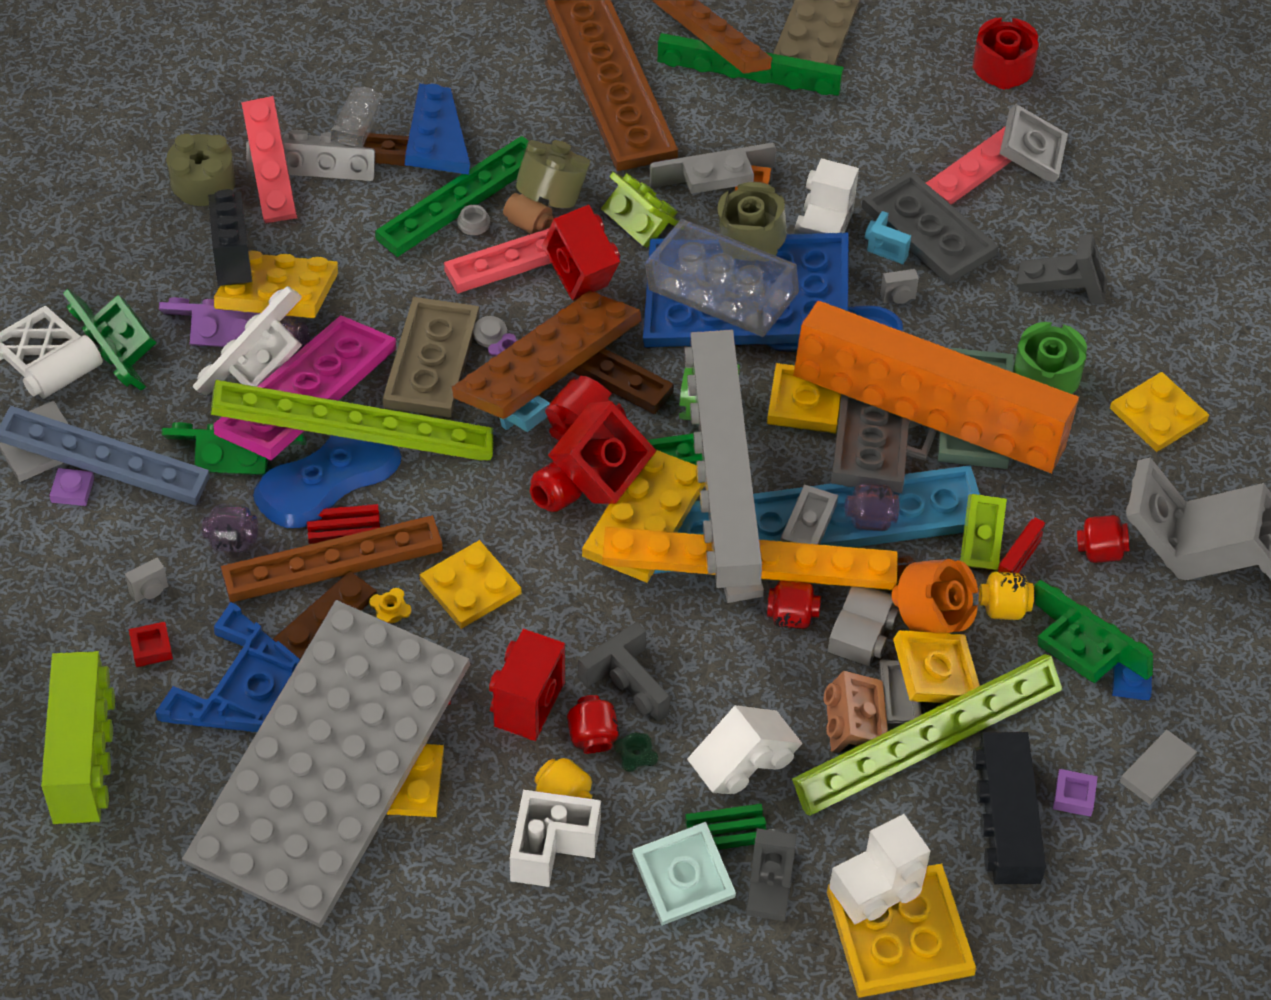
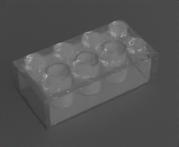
(722, 277)

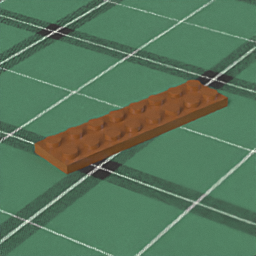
(612, 82)

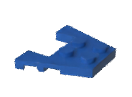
(245, 690)

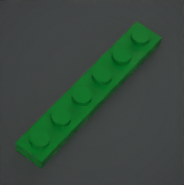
(784, 70)
(448, 201)

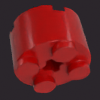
(1005, 52)
(572, 401)

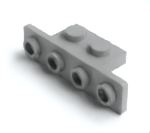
(323, 158)
(713, 169)

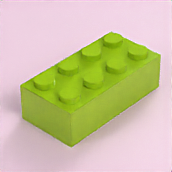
(77, 738)

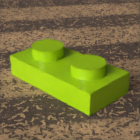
(983, 531)

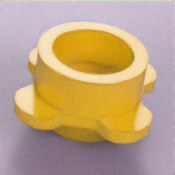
(391, 614)

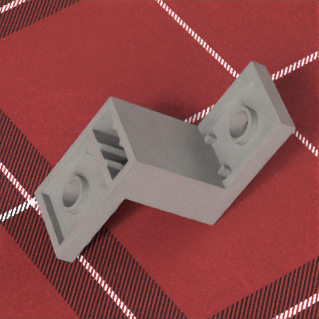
(1203, 533)

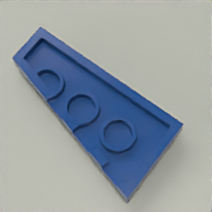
(436, 132)

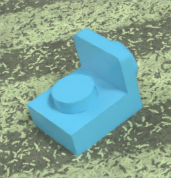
(887, 241)
(528, 415)

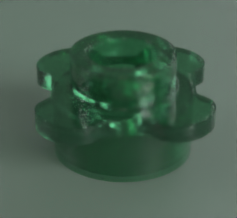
(634, 742)

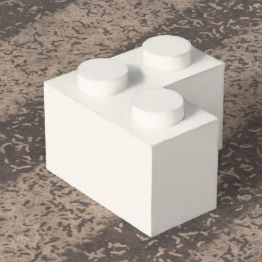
(830, 200)
(742, 744)
(551, 826)
(883, 874)

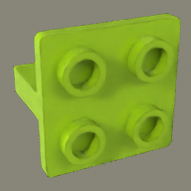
(638, 209)

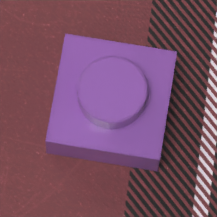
(71, 487)
(1075, 792)

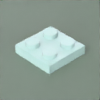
(683, 873)

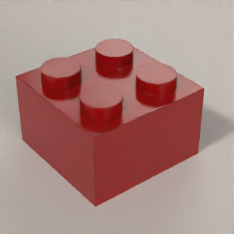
(581, 252)
(602, 452)
(528, 684)

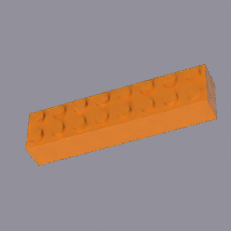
(935, 386)

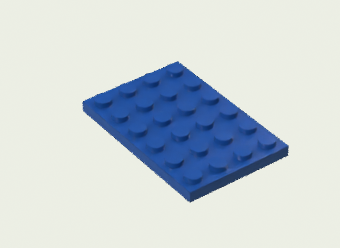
(822, 276)

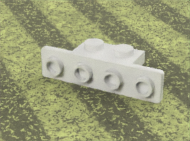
(258, 350)

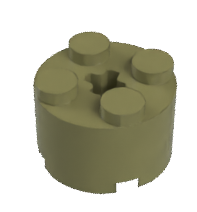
(200, 167)
(552, 173)
(754, 216)

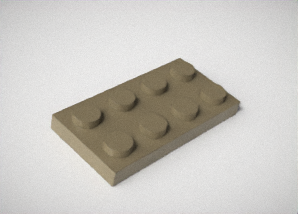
(817, 29)
(431, 357)

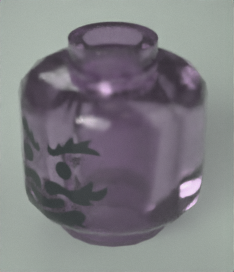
(872, 507)
(230, 528)

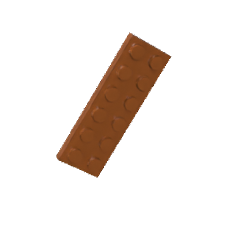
(546, 354)

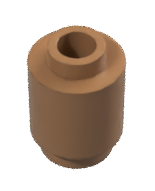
(527, 213)

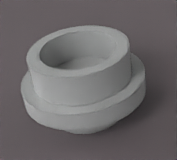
(473, 220)
(489, 330)

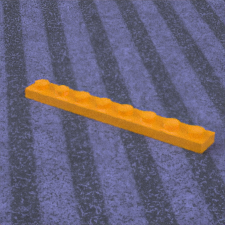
(779, 559)

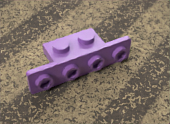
(208, 325)

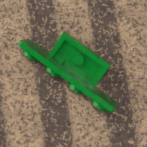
(118, 332)
(219, 454)
(1085, 639)

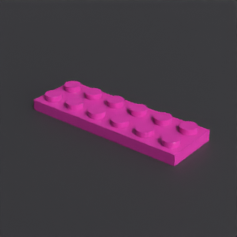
(321, 369)

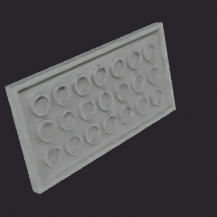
(327, 763)

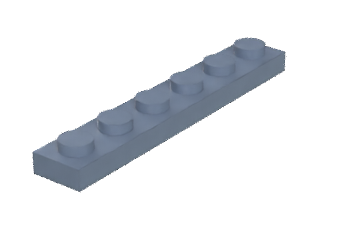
(103, 455)

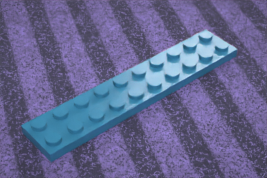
(929, 506)

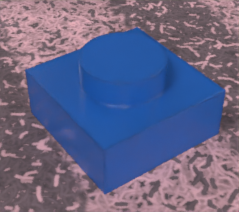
(1129, 684)

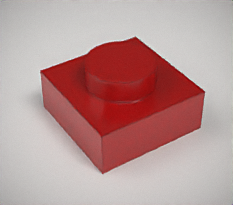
(150, 644)

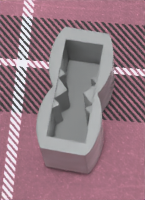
(862, 624)

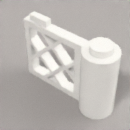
(57, 363)

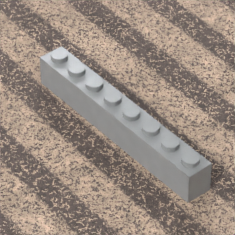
(724, 461)

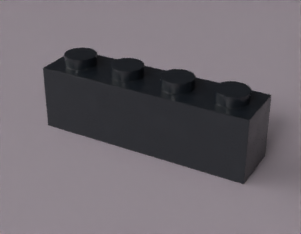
(229, 237)
(1010, 808)

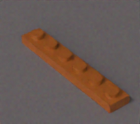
(717, 34)
(331, 558)

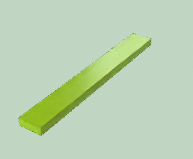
(351, 420)
(926, 734)

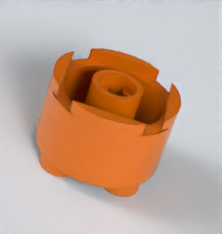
(936, 596)

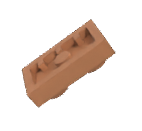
(854, 710)

